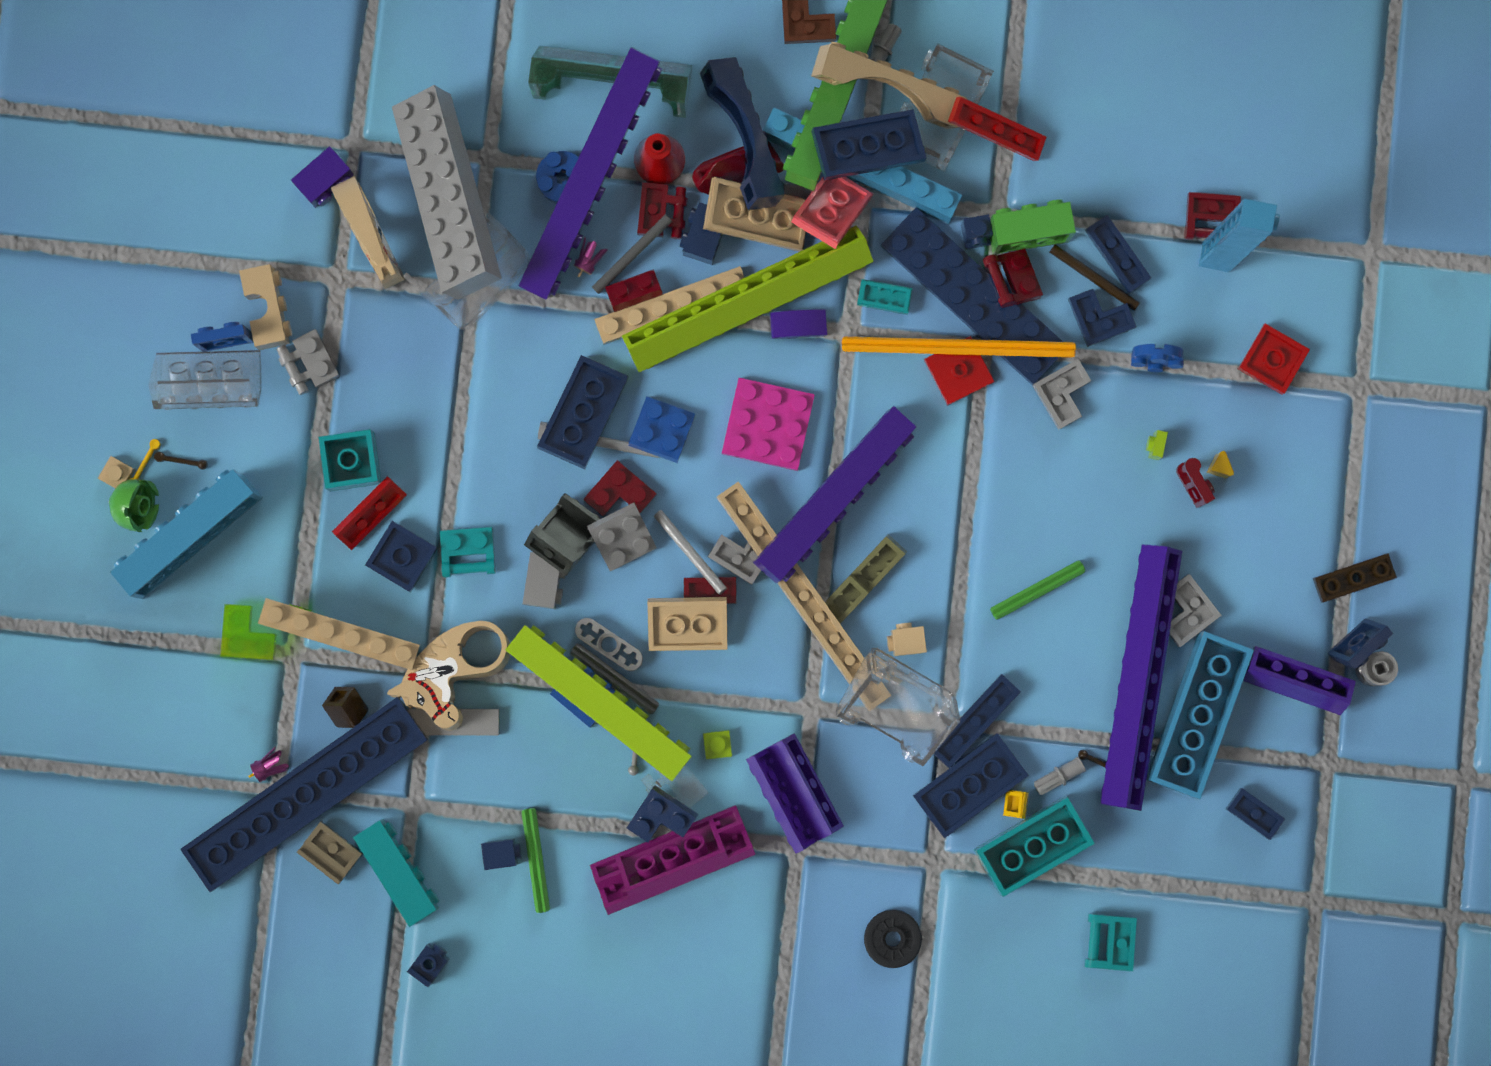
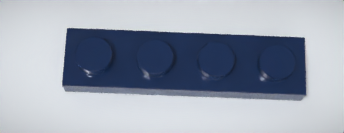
(977, 720)

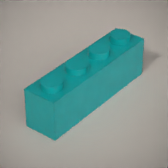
(396, 872)

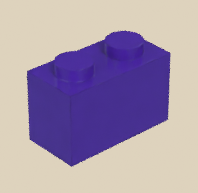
(321, 175)

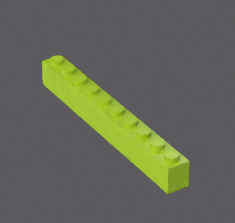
(746, 299)

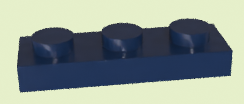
(1118, 254)

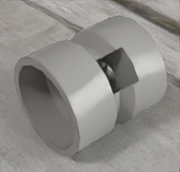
(1378, 670)

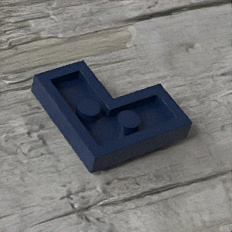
(1096, 324)
(661, 809)

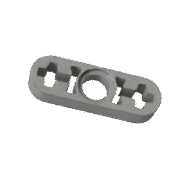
(596, 628)

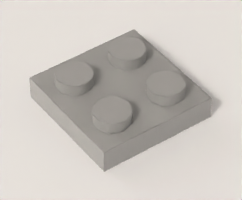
(621, 537)

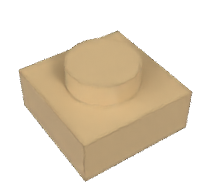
(115, 472)

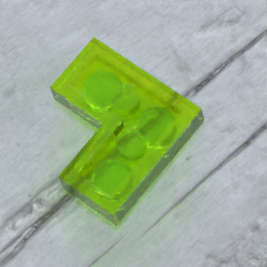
(239, 640)

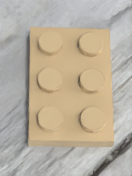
(687, 623)

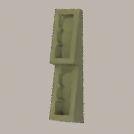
(865, 578)

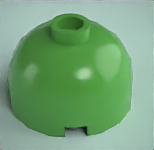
(134, 505)

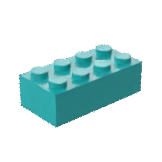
(1033, 846)

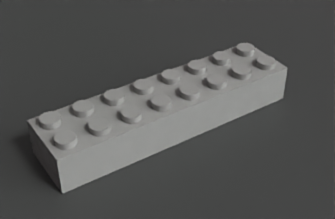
(446, 193)

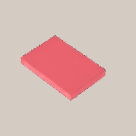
(832, 209)

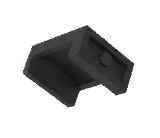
(563, 534)

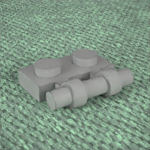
(315, 358)

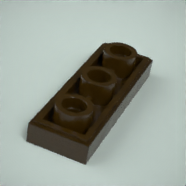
(1341, 583)

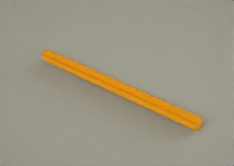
(958, 346)

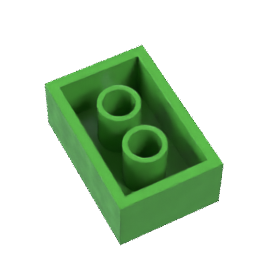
(1032, 227)

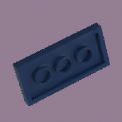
(868, 144)
(582, 412)
(970, 785)

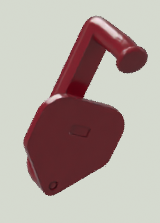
(728, 167)

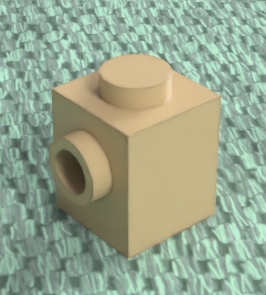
(906, 640)

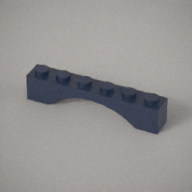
(726, 86)

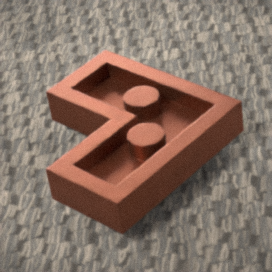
(806, 28)

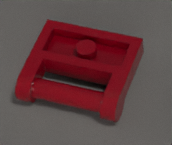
(1207, 208)
(1019, 276)
(1199, 490)

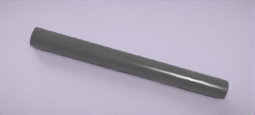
(631, 254)

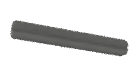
(614, 678)

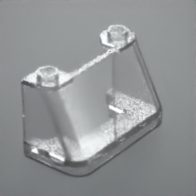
(900, 705)

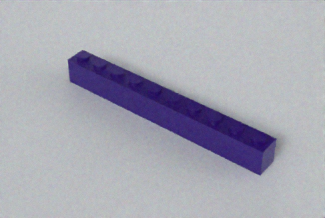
(589, 173)
(1141, 677)

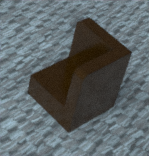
(345, 707)

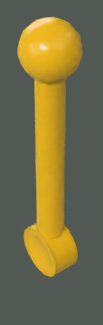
(154, 445)

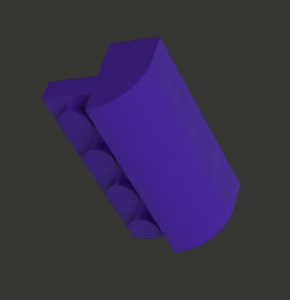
(794, 793)

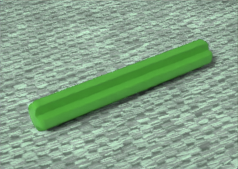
(1037, 590)
(535, 860)

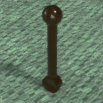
(160, 457)
(1083, 754)

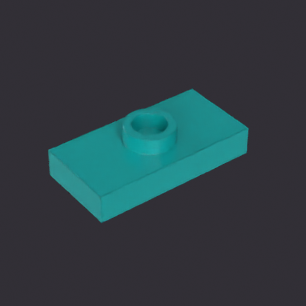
(884, 296)

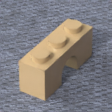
(272, 328)

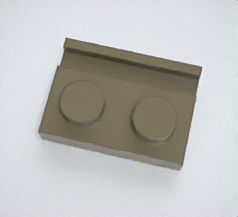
(329, 852)

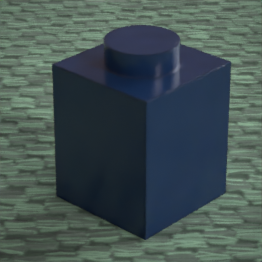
(500, 854)

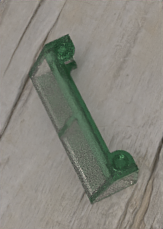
(553, 63)

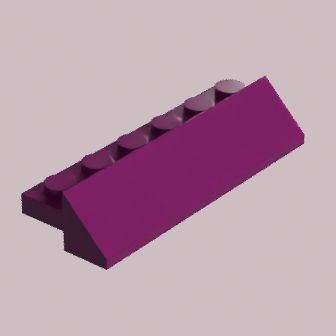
(672, 860)

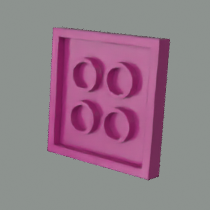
(768, 424)

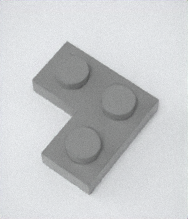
(1055, 392)
(735, 558)
(1196, 614)

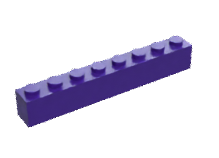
(834, 495)

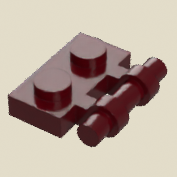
(653, 207)

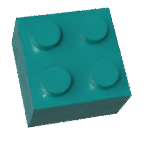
(350, 460)

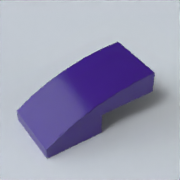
(798, 324)

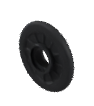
(897, 955)

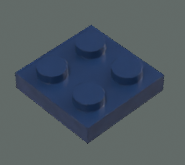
(401, 556)
(1360, 643)

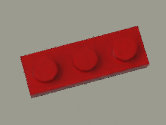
(369, 513)

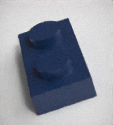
(1255, 813)

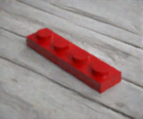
(997, 128)

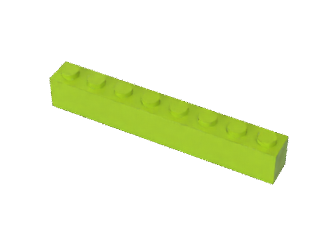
(598, 702)

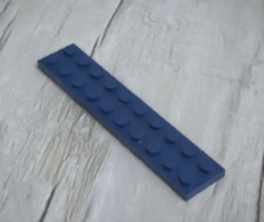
(304, 794)

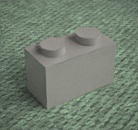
(542, 584)

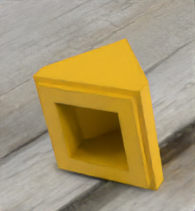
(1221, 466)
(1016, 804)

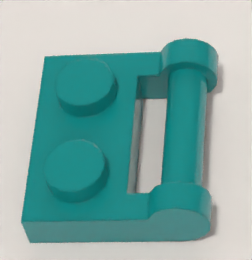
(466, 543)
(1119, 942)

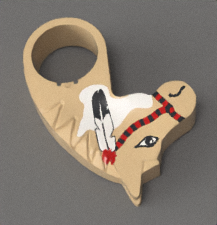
(367, 231)
(439, 666)

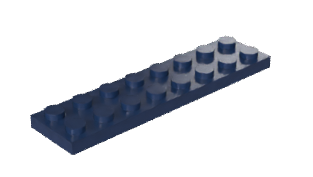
(966, 290)

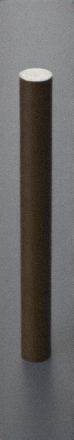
(1094, 277)

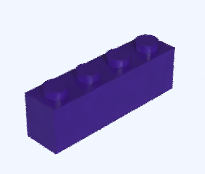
(1299, 681)

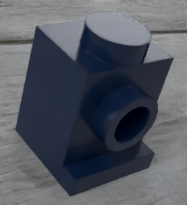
(976, 231)
(423, 974)

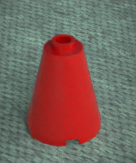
(659, 159)

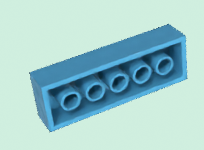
(185, 534)
(1199, 715)

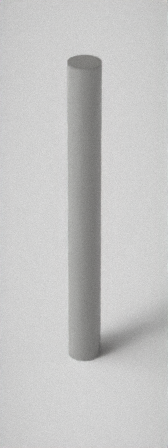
(690, 552)

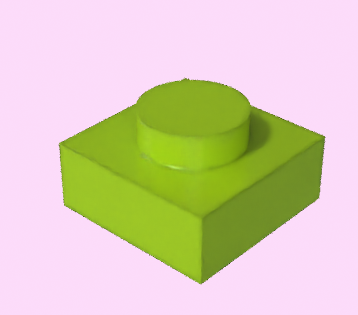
(1156, 444)
(717, 744)

